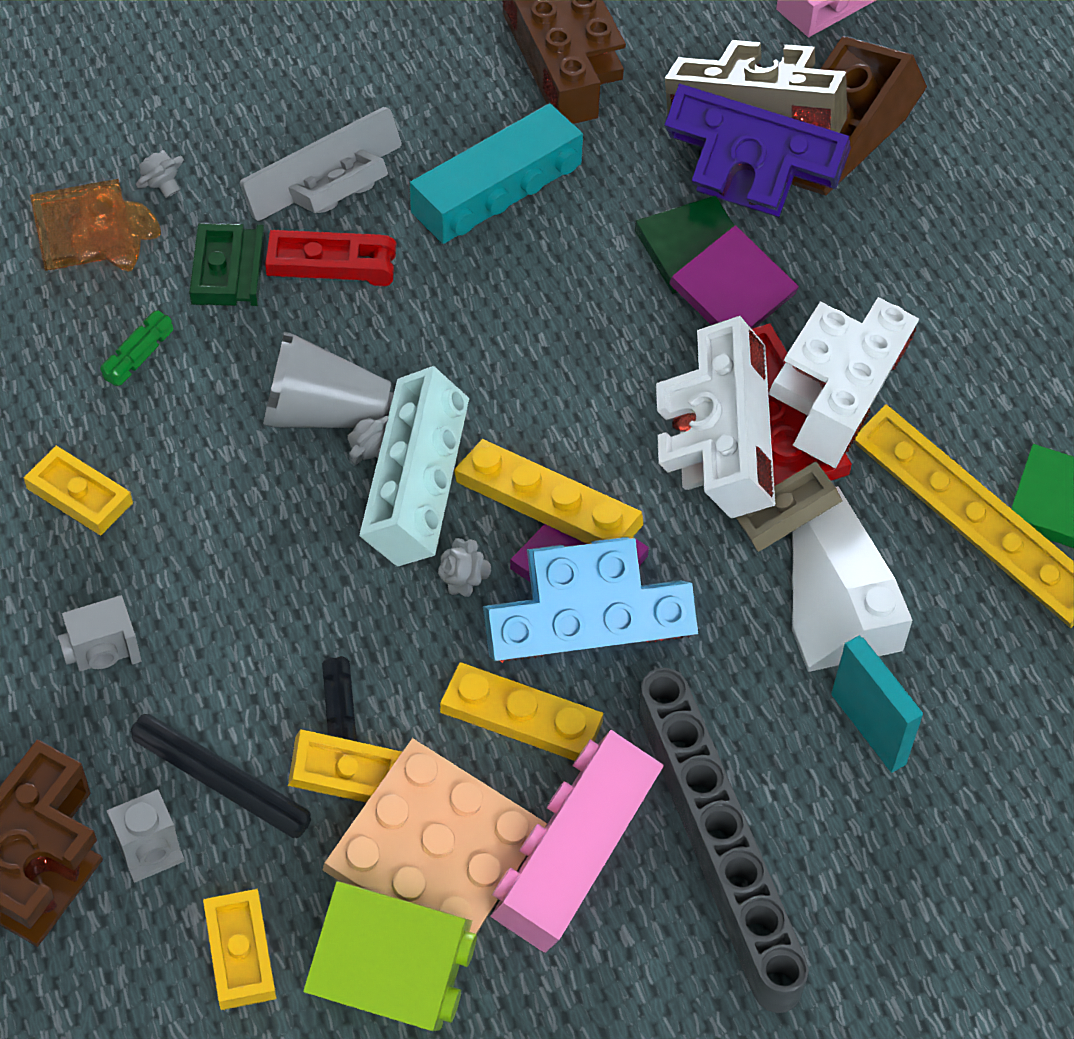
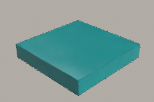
(876, 703)

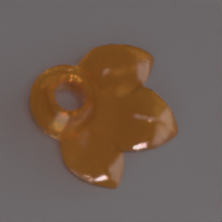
(112, 234)

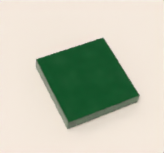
(682, 234)

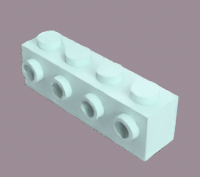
(415, 467)

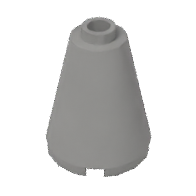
(322, 389)

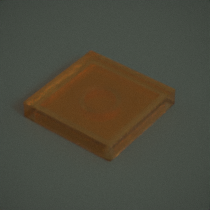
(56, 215)

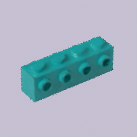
(496, 173)

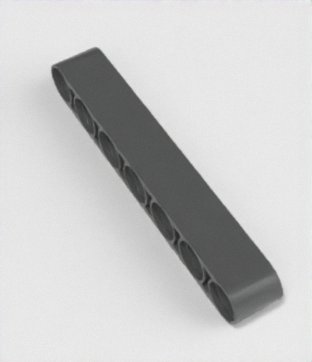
(727, 857)

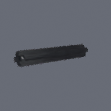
(221, 775)

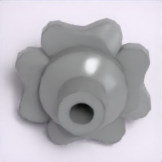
(159, 172)
(367, 439)
(463, 567)

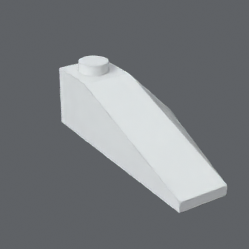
(843, 590)

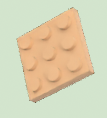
(433, 838)

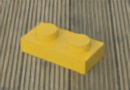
(78, 490)
(339, 765)
(239, 949)

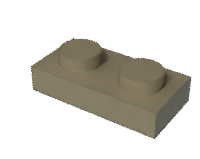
(796, 503)

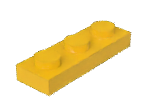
(520, 712)

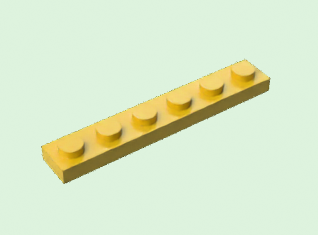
(971, 510)

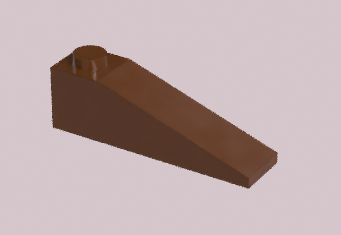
(880, 96)

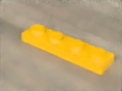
(546, 495)

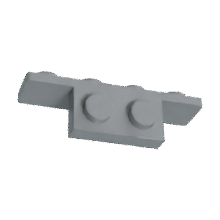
(326, 169)

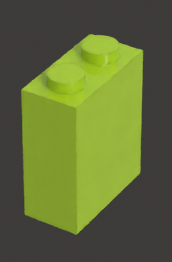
(390, 957)

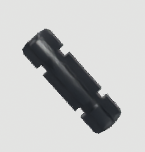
(339, 698)

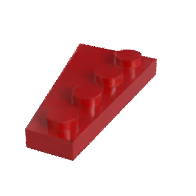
(788, 421)

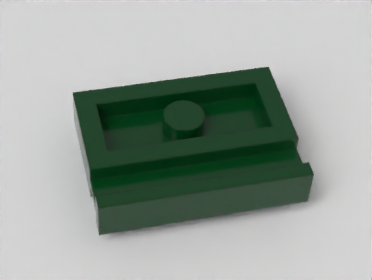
(227, 264)

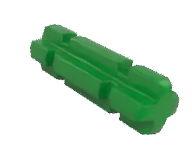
(136, 348)

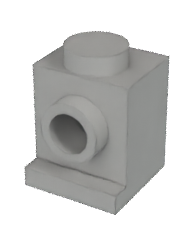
(99, 635)
(145, 835)

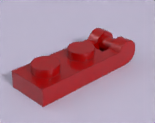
(331, 256)

